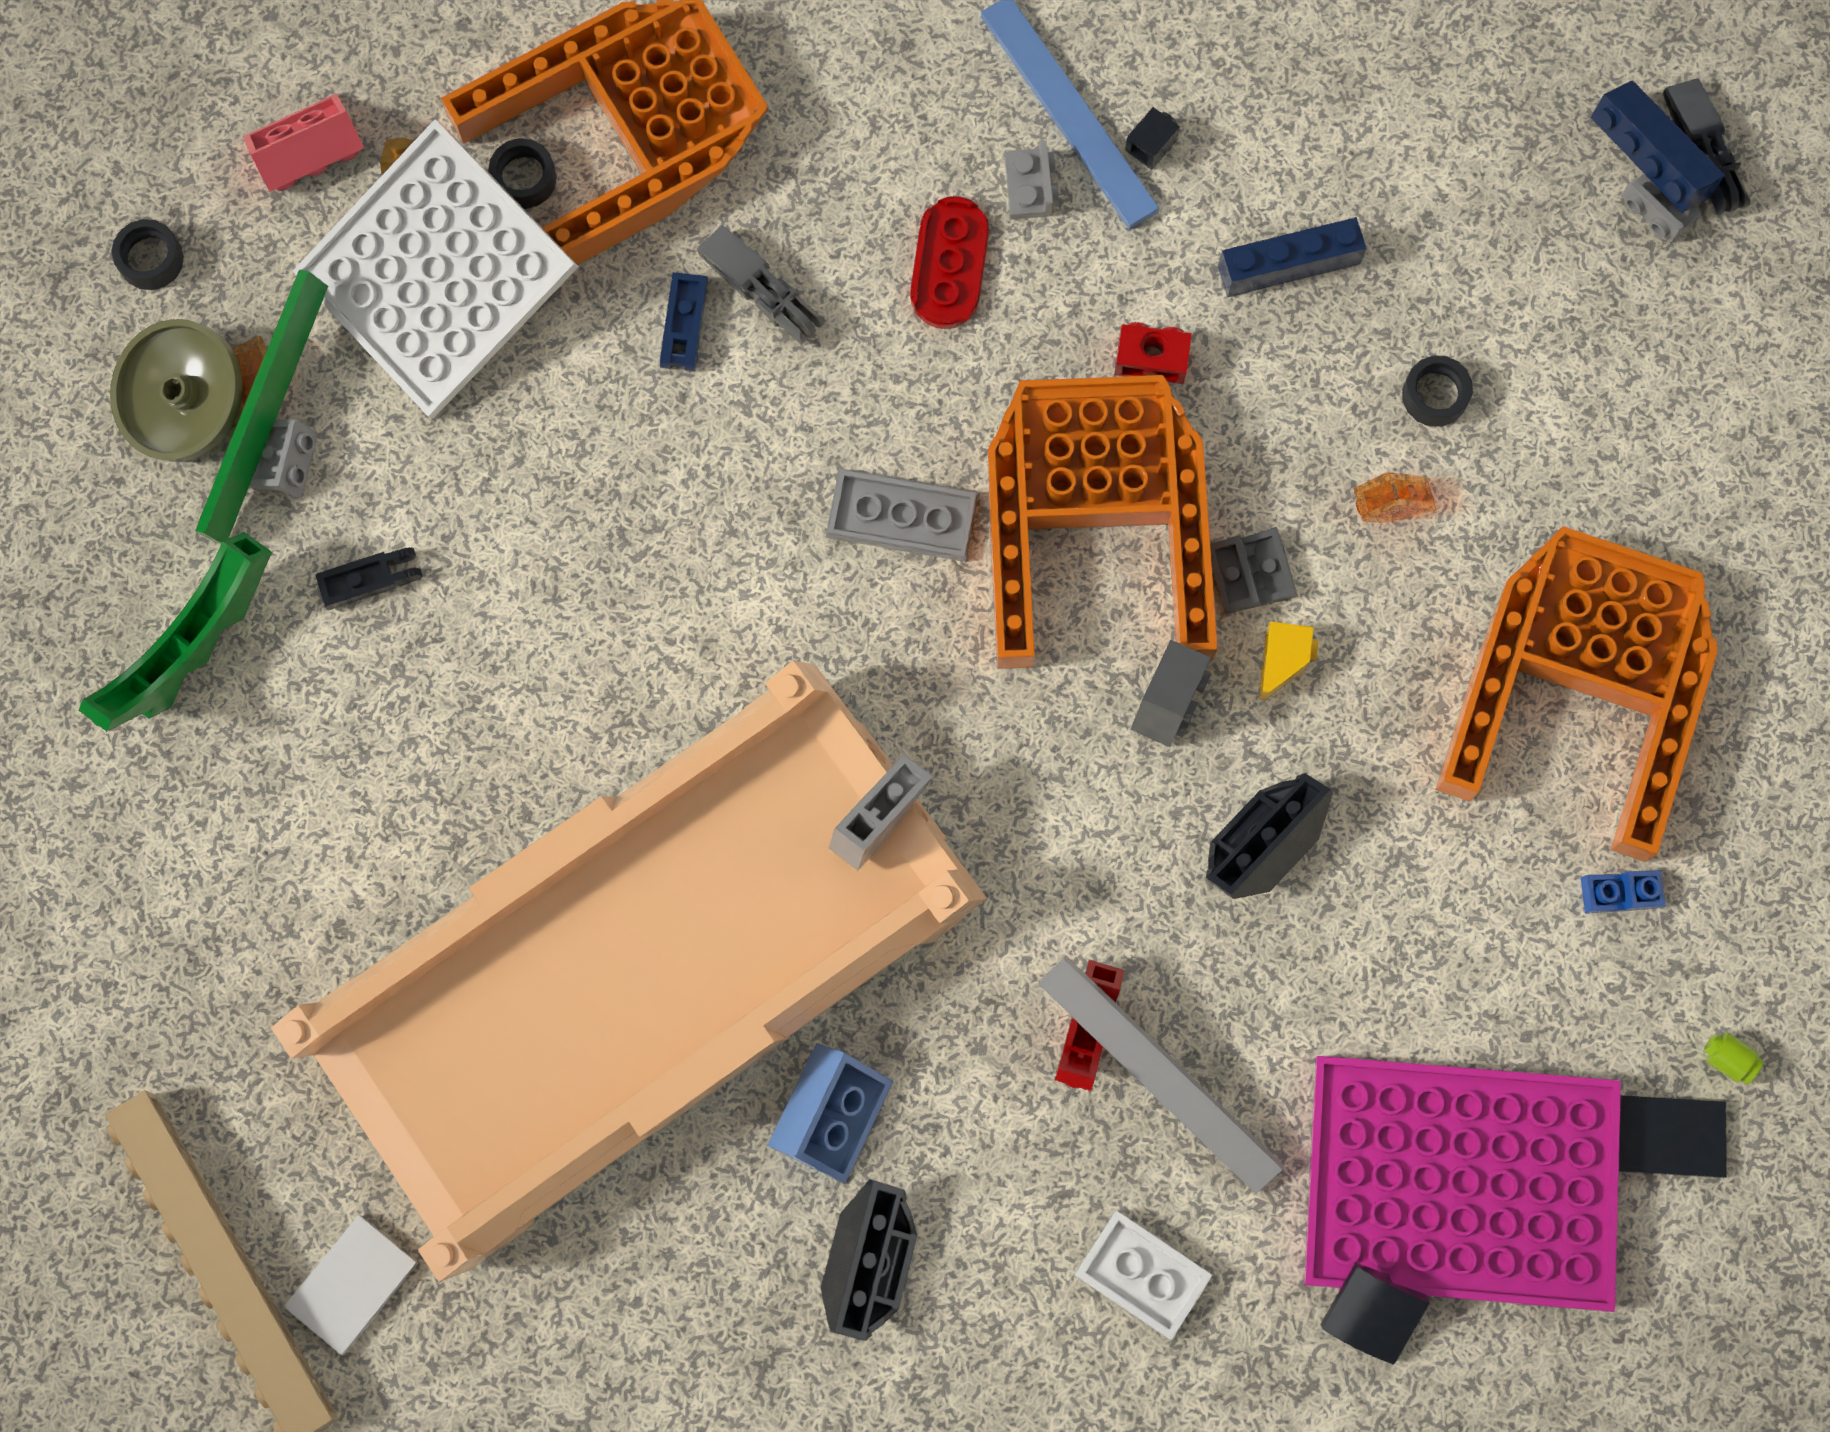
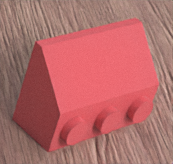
(303, 143)

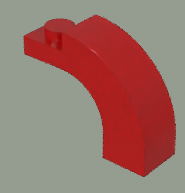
(1081, 1050)

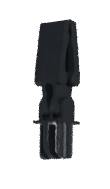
(1699, 120)

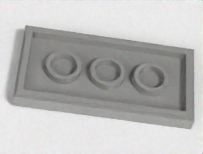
(902, 515)

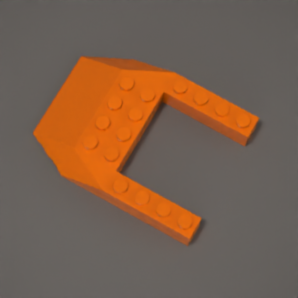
(665, 89)
(1097, 459)
(1607, 628)

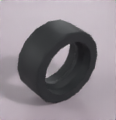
(525, 148)
(161, 275)
(1429, 415)

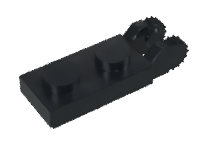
(365, 578)

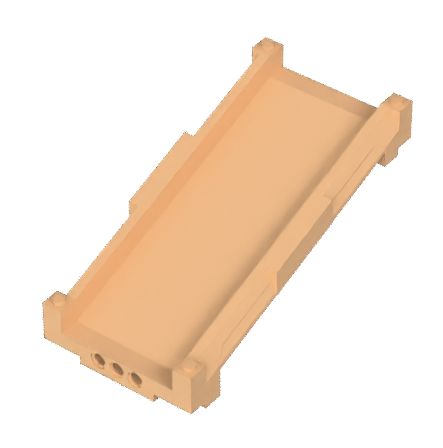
(628, 968)

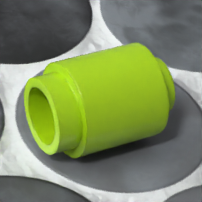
(1733, 1058)

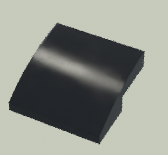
(1374, 1313)

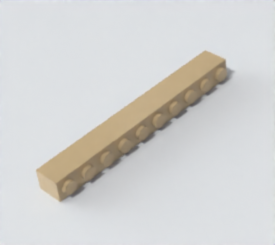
(219, 1265)

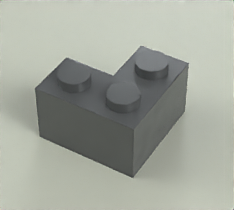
(1168, 699)

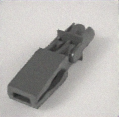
(751, 278)

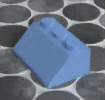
(830, 1112)

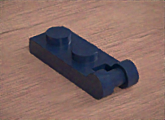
(684, 320)

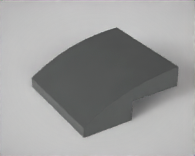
(1252, 571)

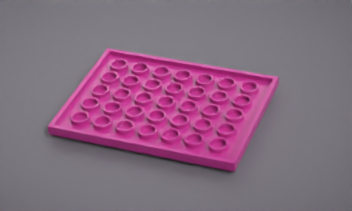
(1465, 1182)

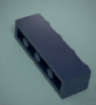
(1657, 146)
(1291, 257)

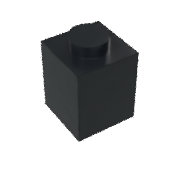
(1152, 137)

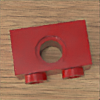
(1134, 361)

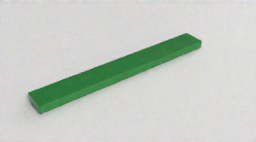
(262, 407)

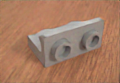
(1030, 182)
(1663, 217)
(285, 458)

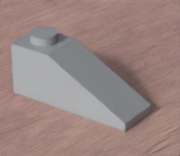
(879, 812)

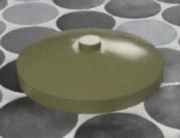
(176, 390)

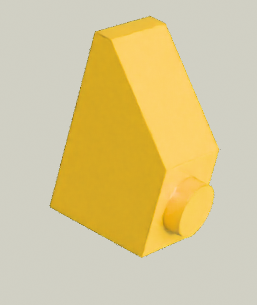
(1285, 655)

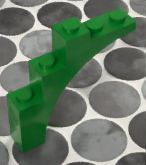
(188, 642)

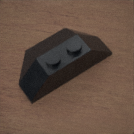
(1268, 837)
(868, 1261)

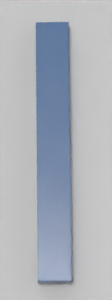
(1070, 112)

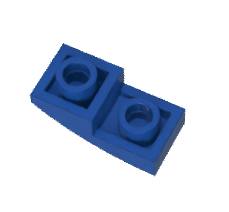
(1623, 891)

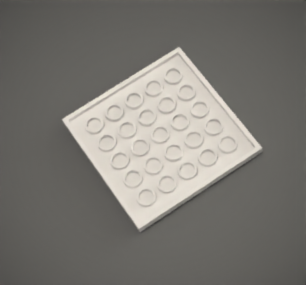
(436, 268)

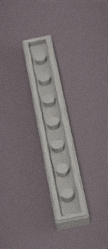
(1161, 1074)

